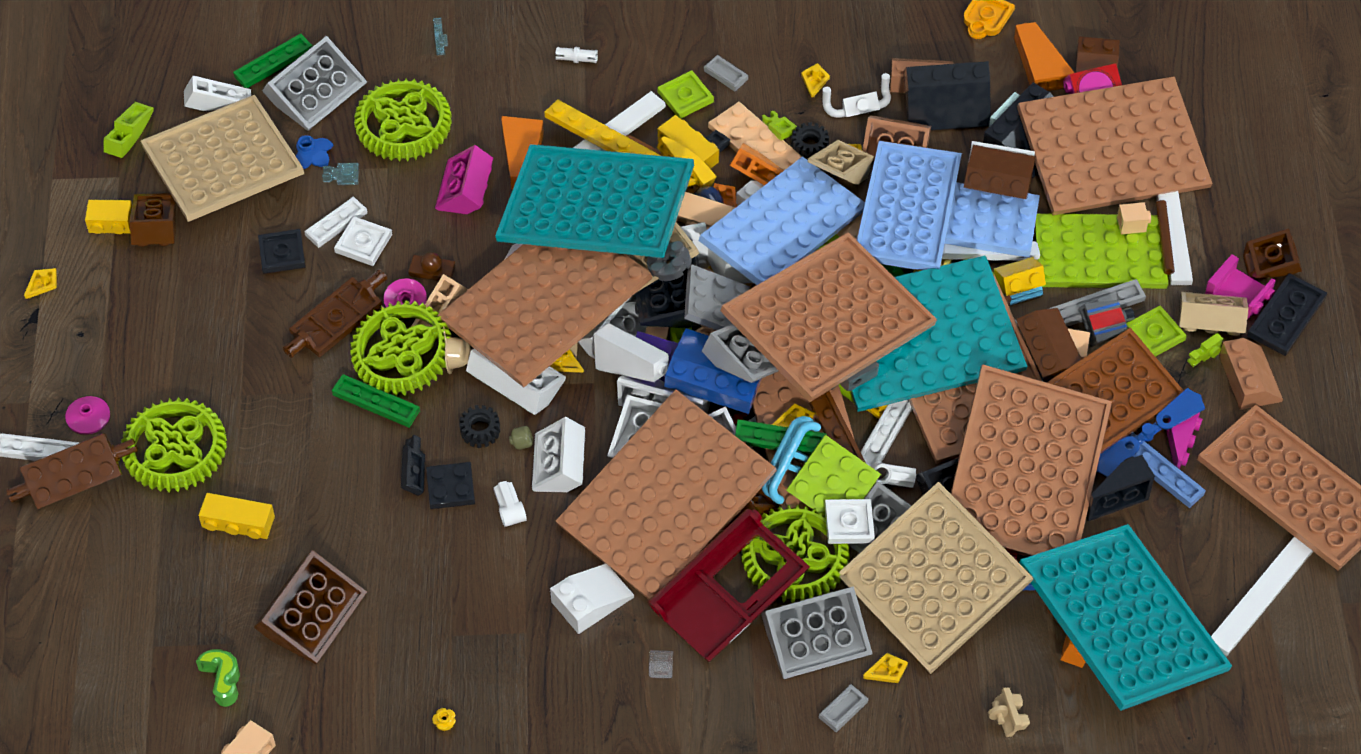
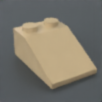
(843, 161)

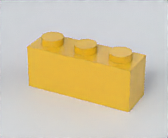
(693, 140)
(236, 516)

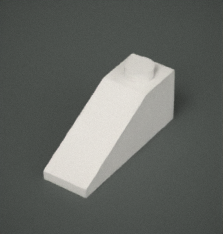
(211, 94)

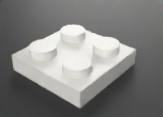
(363, 241)
(849, 521)

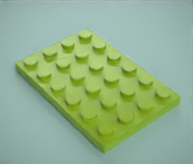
(1095, 254)

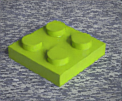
(685, 94)
(1157, 330)

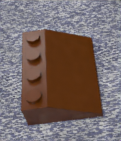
(310, 608)

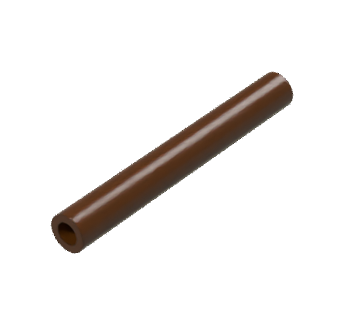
(1165, 237)

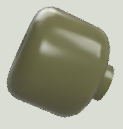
(521, 437)

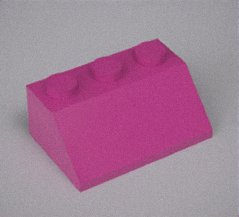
(464, 181)

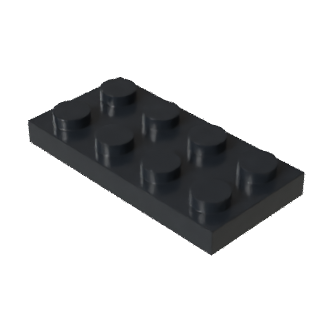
(1287, 314)

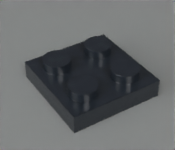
(281, 251)
(450, 485)

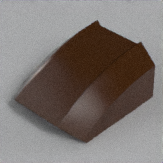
(1272, 255)

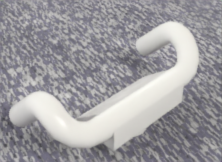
(858, 104)

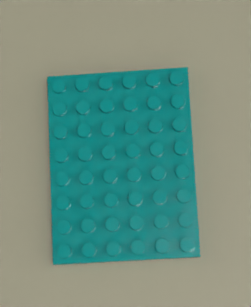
(595, 200)
(968, 333)
(1125, 616)

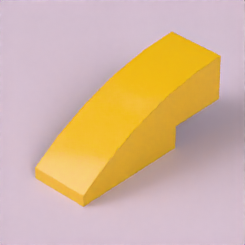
(701, 172)

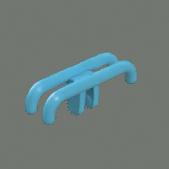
(785, 454)

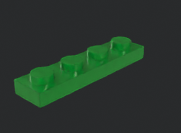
(272, 61)
(376, 400)
(770, 436)

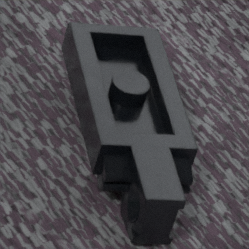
(413, 466)

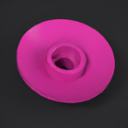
(405, 289)
(90, 421)

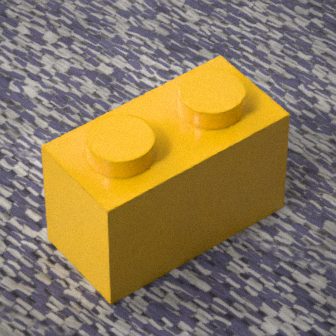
(108, 216)
(1020, 276)

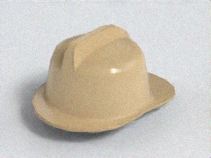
(456, 352)

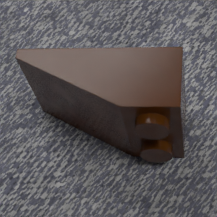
(1096, 53)
(153, 219)

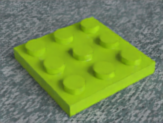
(832, 475)

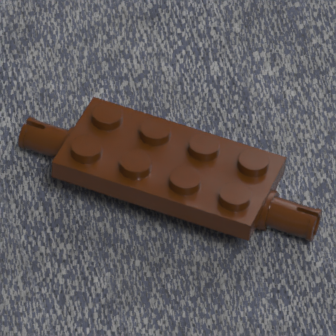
(336, 316)
(71, 470)

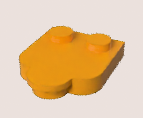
(987, 17)

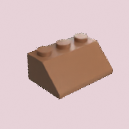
(898, 66)
(895, 132)
(1249, 373)

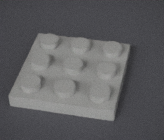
(707, 294)

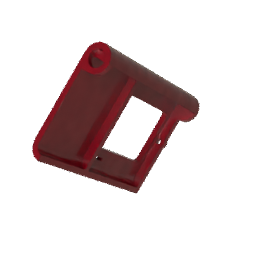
(702, 608)

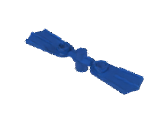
(1179, 410)

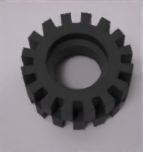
(809, 132)
(479, 415)

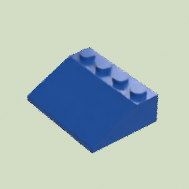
(697, 376)

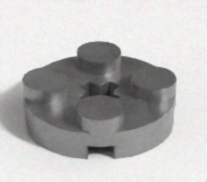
(679, 261)

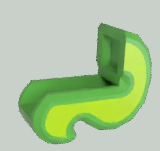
(227, 674)

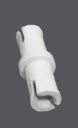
(576, 55)

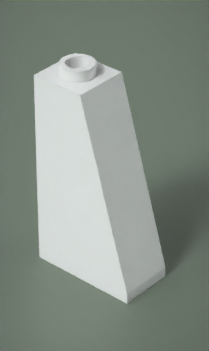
(628, 355)

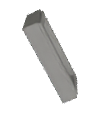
(726, 73)
(843, 708)

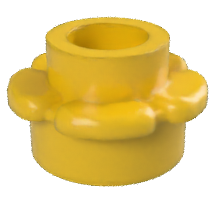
(441, 724)

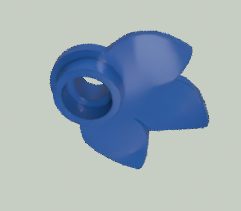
(314, 153)

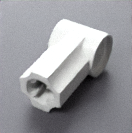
(896, 474)
(510, 508)

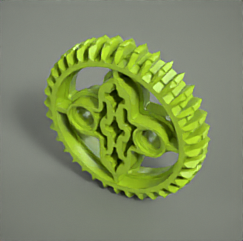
(402, 119)
(400, 347)
(175, 444)
(801, 521)

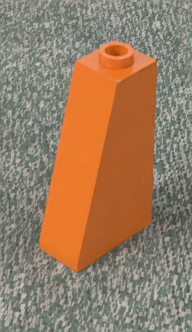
(1040, 57)
(518, 136)

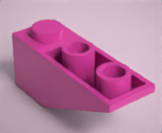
(1182, 438)

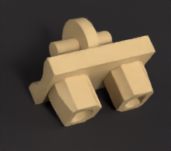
(1006, 713)

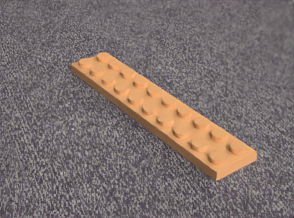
(744, 127)

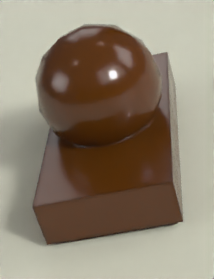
(431, 267)

